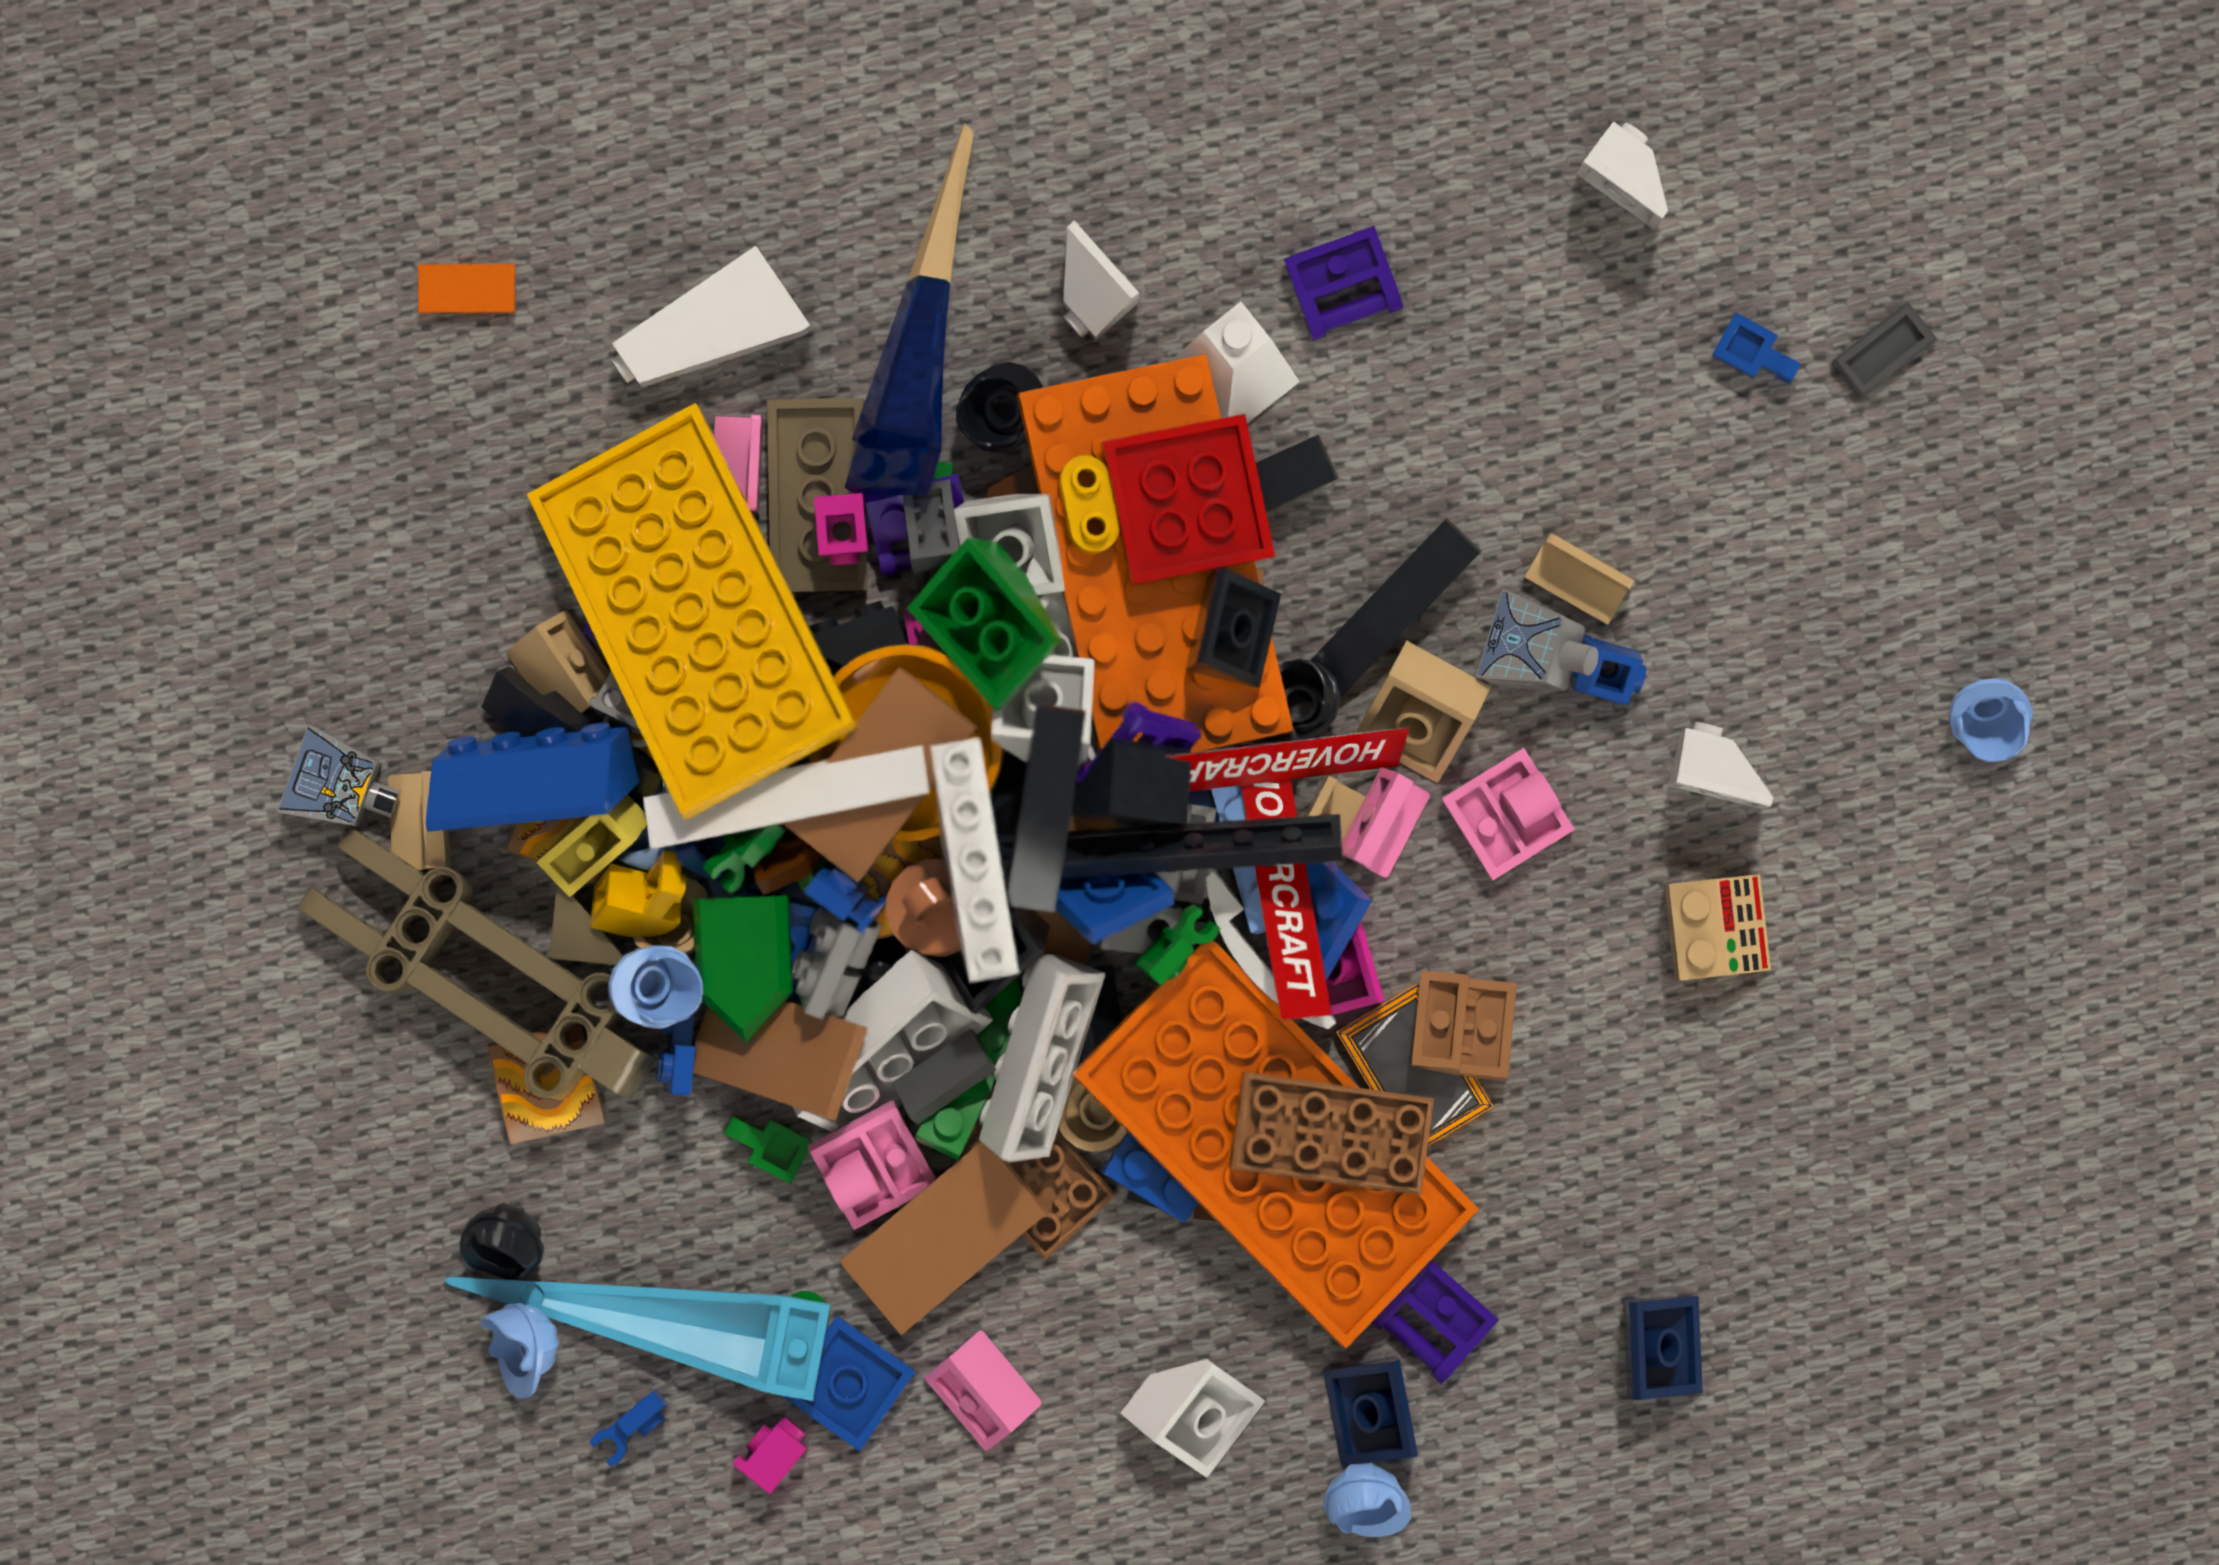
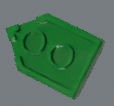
(743, 958)

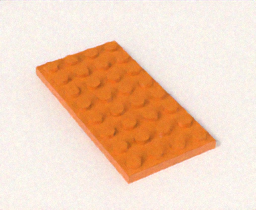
(1146, 629)
(1175, 1089)

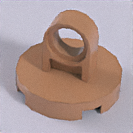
(922, 909)

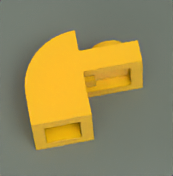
(638, 901)

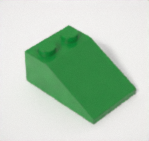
(987, 619)

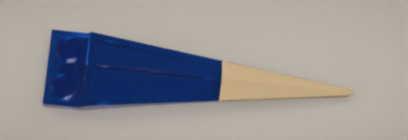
(903, 410)

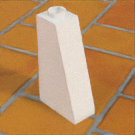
(714, 322)

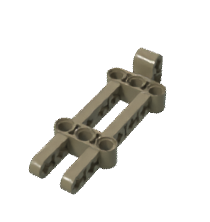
(605, 1057)

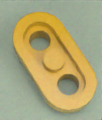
(1088, 503)

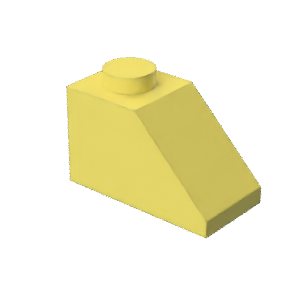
(592, 845)

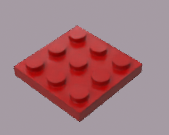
(1188, 499)

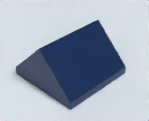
(1662, 1347)
(1370, 1412)

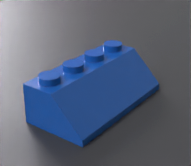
(530, 777)

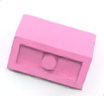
(742, 447)
(1384, 822)
(983, 1390)

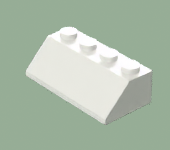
(908, 1020)
(1040, 1057)

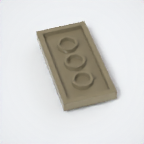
(810, 459)

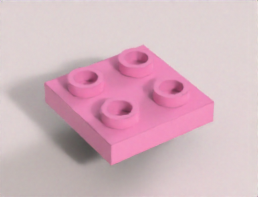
(1508, 814)
(872, 1164)

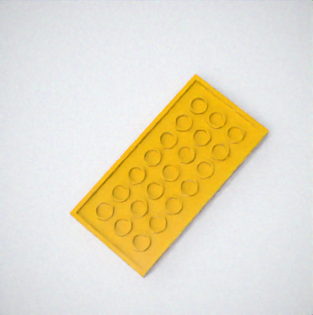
(691, 611)

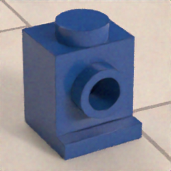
(1621, 683)

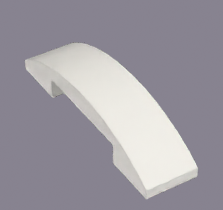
(1224, 908)

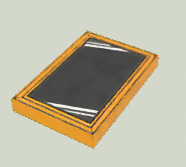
(1383, 1053)

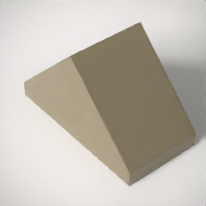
(573, 937)

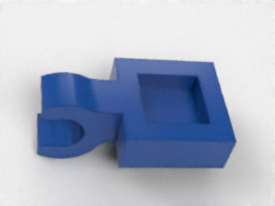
(1749, 346)
(641, 1417)

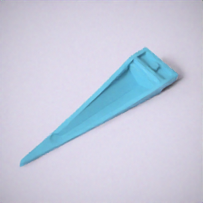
(740, 1336)

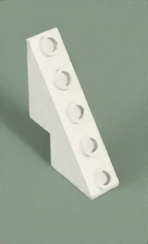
(973, 860)

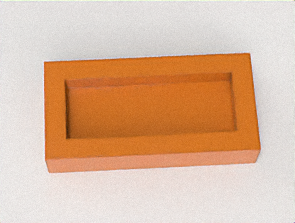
(466, 288)

